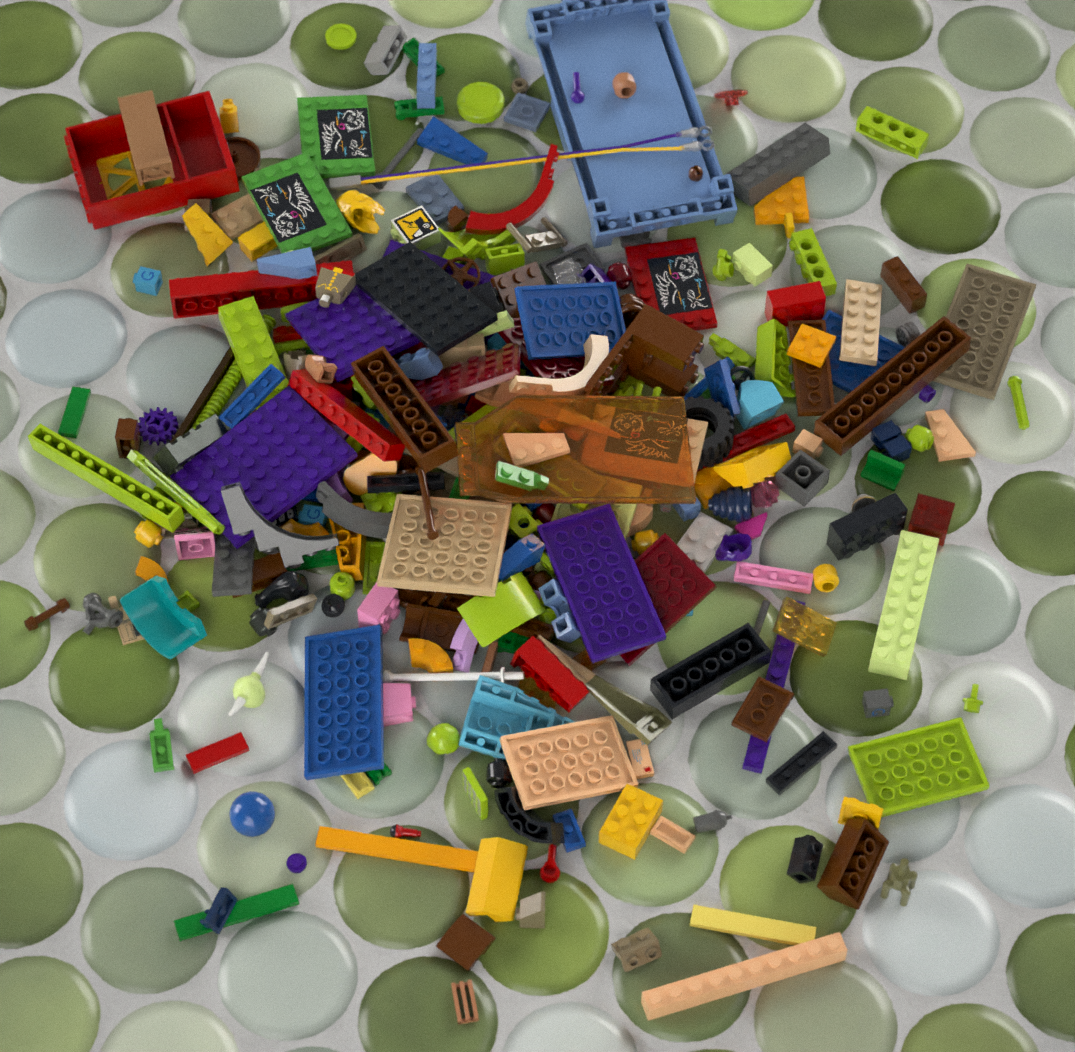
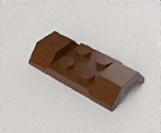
(432, 625)

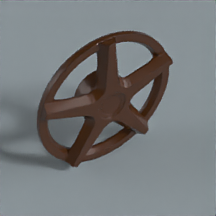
(461, 275)

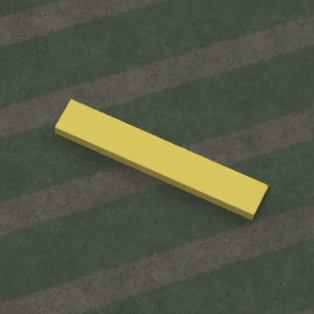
(751, 926)

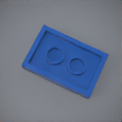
(721, 386)

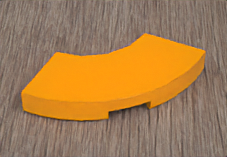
(309, 530)
(148, 569)

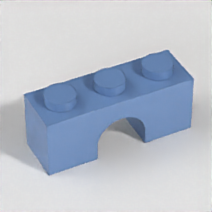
(564, 624)

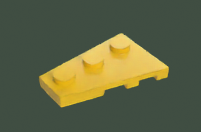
(208, 236)

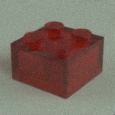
(931, 517)

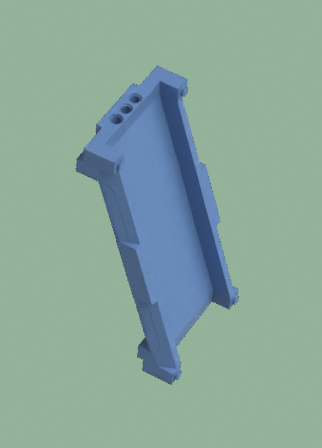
(637, 188)

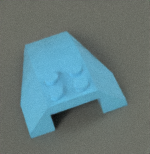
(500, 711)

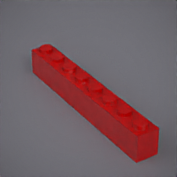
(347, 416)

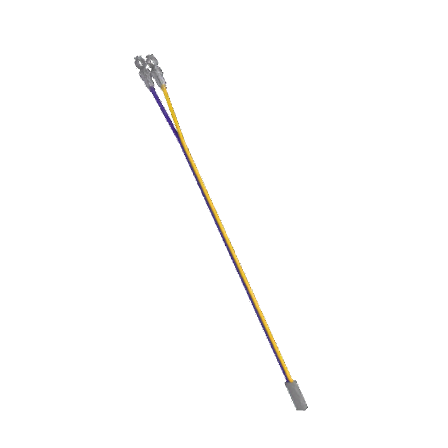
(695, 146)

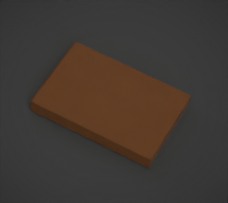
(762, 709)

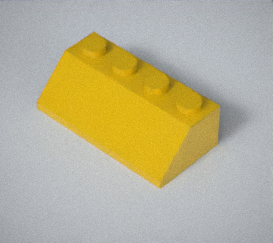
(754, 465)

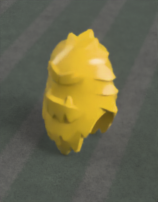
(359, 211)

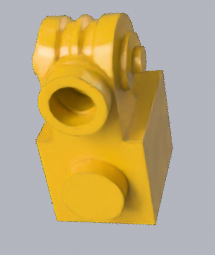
(229, 116)

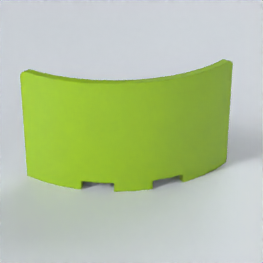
(474, 245)
(497, 615)

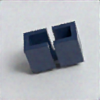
(890, 437)

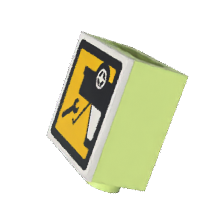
(416, 228)

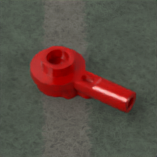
(550, 871)

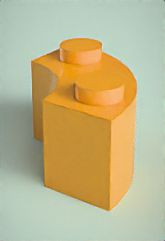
(429, 656)

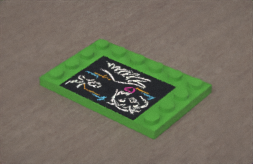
(337, 135)
(296, 205)

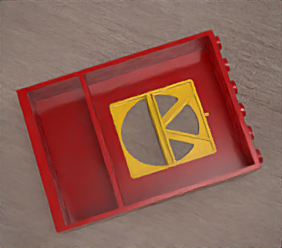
(196, 150)

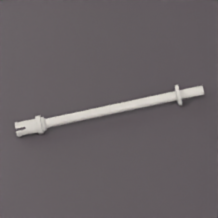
(389, 677)

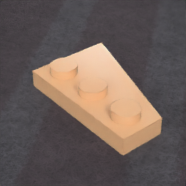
(535, 447)

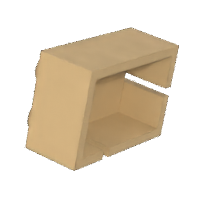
(470, 347)

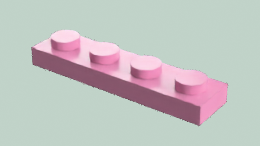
(773, 577)

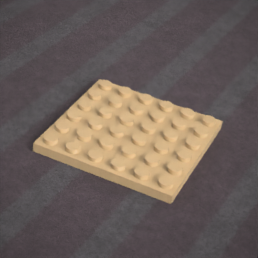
(460, 560)

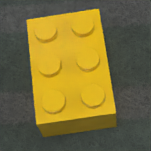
(630, 821)

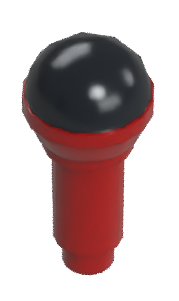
(398, 831)

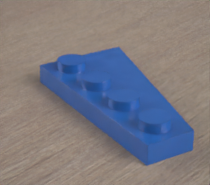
(449, 143)

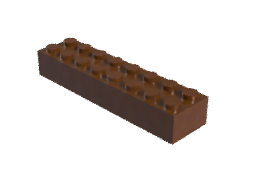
(404, 409)

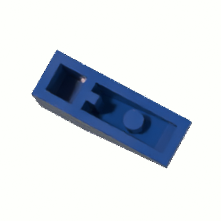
(521, 556)

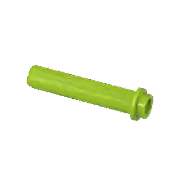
(1014, 383)

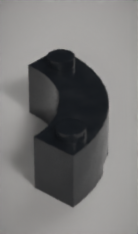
(527, 822)

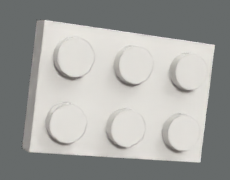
(703, 540)

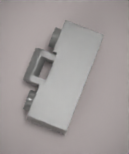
(386, 50)

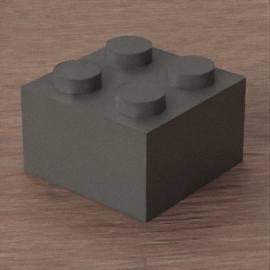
(802, 478)

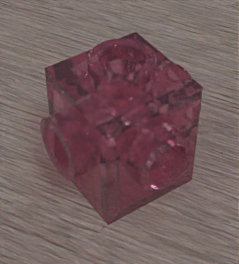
(764, 494)

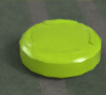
(480, 102)

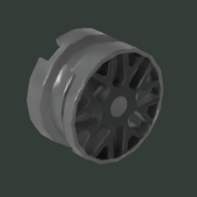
(907, 333)

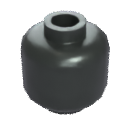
(257, 622)

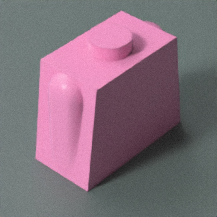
(397, 703)

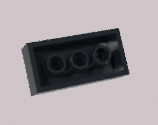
(867, 526)

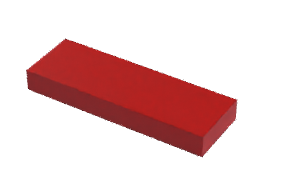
(217, 752)

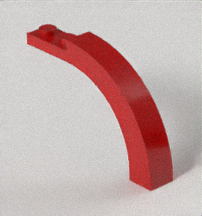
(496, 223)

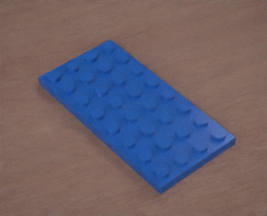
(343, 703)

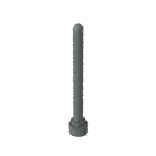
(380, 185)

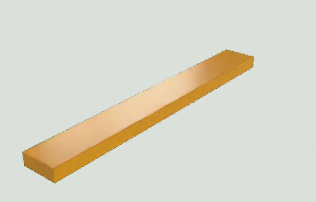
(396, 849)

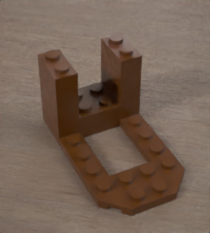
(652, 351)

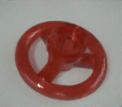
(731, 96)

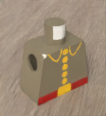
(334, 285)

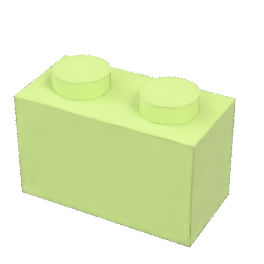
(752, 264)

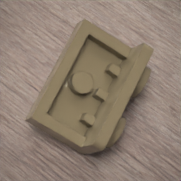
(637, 949)

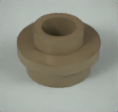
(519, 85)

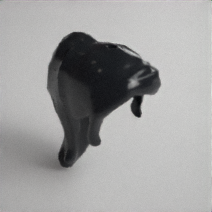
(287, 586)

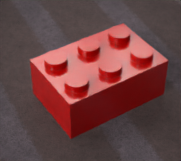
(796, 303)

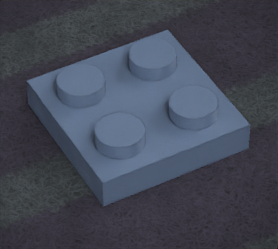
(526, 112)

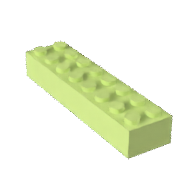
(903, 605)

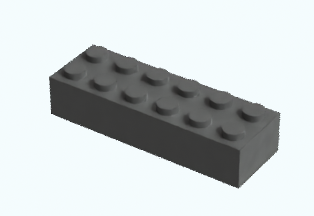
(779, 163)

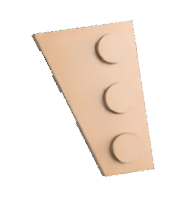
(948, 439)

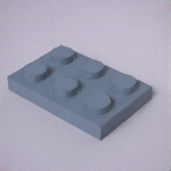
(434, 197)

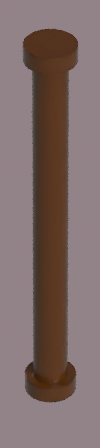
(432, 533)

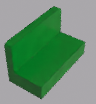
(883, 470)

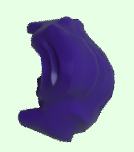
(734, 548)

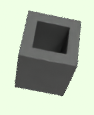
(877, 703)

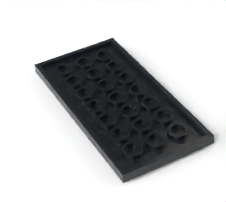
(424, 298)

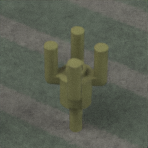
(900, 879)

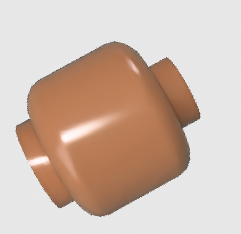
(624, 85)

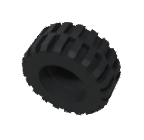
(719, 422)

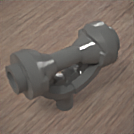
(111, 619)

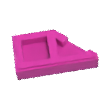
(752, 527)

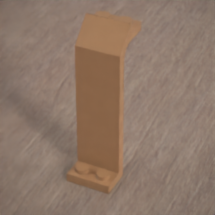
(145, 136)

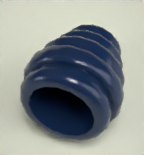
(732, 504)

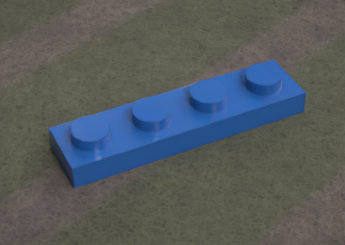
(252, 396)

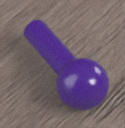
(577, 95)

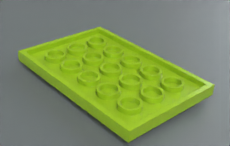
(918, 767)

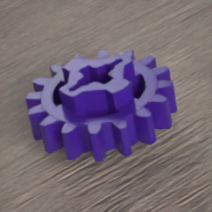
(158, 426)

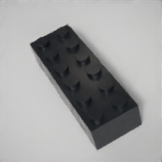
(710, 670)

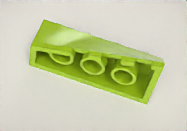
(772, 357)

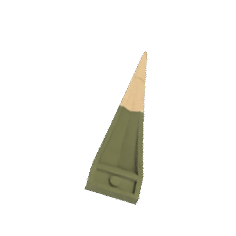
(629, 711)

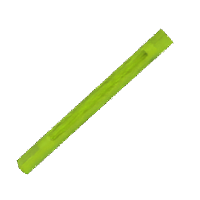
(175, 492)

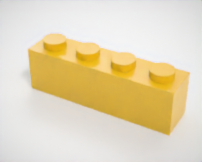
(256, 242)

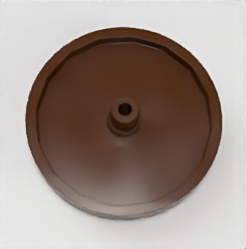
(244, 155)

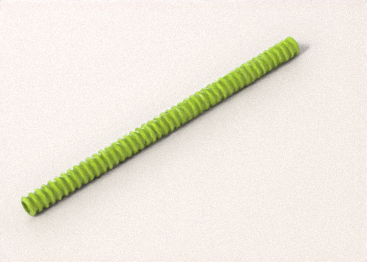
(221, 394)

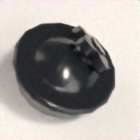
(333, 605)

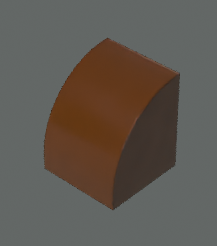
(457, 219)

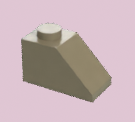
(532, 911)

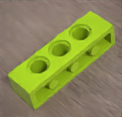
(892, 132)
(812, 260)
(523, 515)

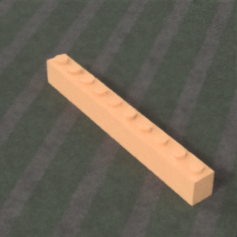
(743, 976)

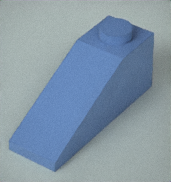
(292, 264)

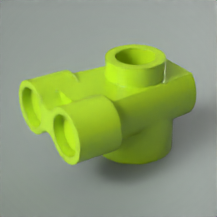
(724, 267)

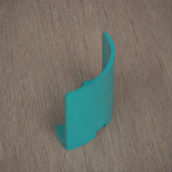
(160, 619)

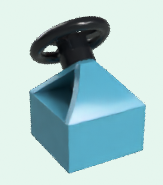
(756, 398)

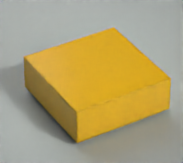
(788, 224)

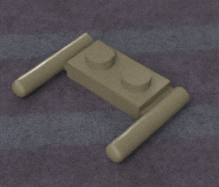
(540, 241)

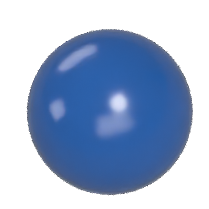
(252, 814)

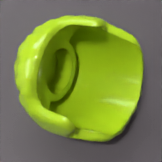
(443, 739)

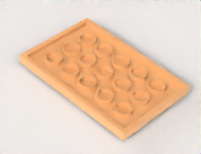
(568, 762)

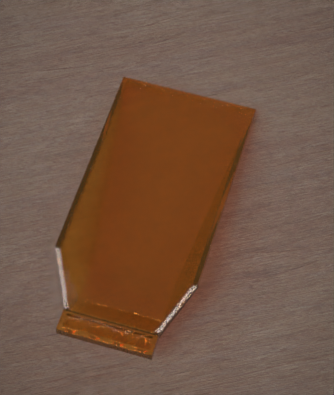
(617, 444)

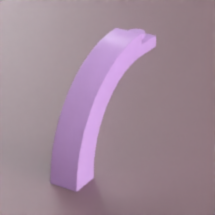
(464, 644)

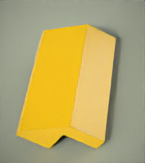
(497, 879)

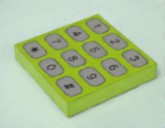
(475, 793)

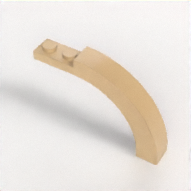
(595, 349)

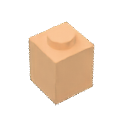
(809, 444)

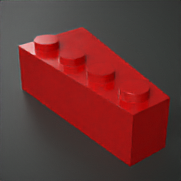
(549, 674)

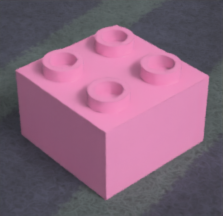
(379, 608)

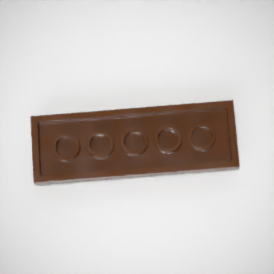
(811, 384)

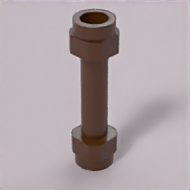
(32, 622)

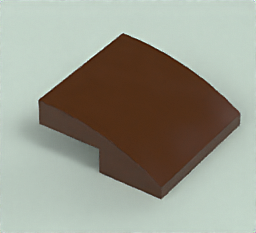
(465, 942)

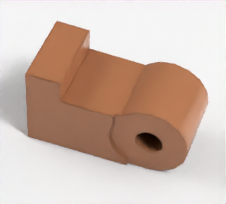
(318, 368)

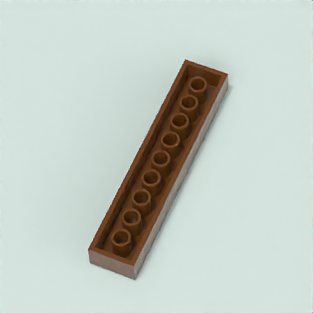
(892, 385)

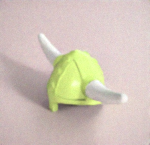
(249, 689)

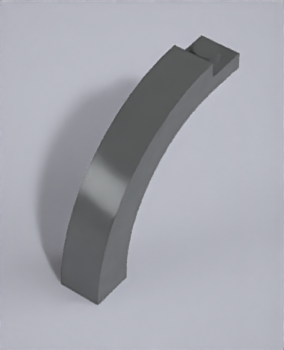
(350, 516)

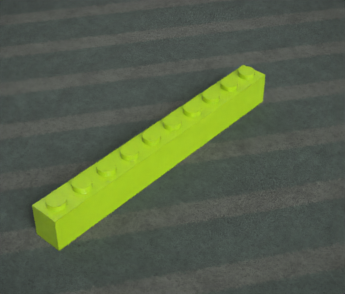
(106, 478)

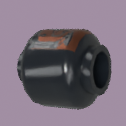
(498, 774)

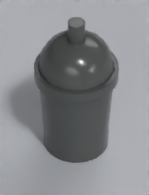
(711, 821)

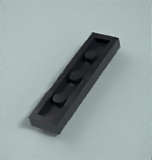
(403, 482)
(801, 763)

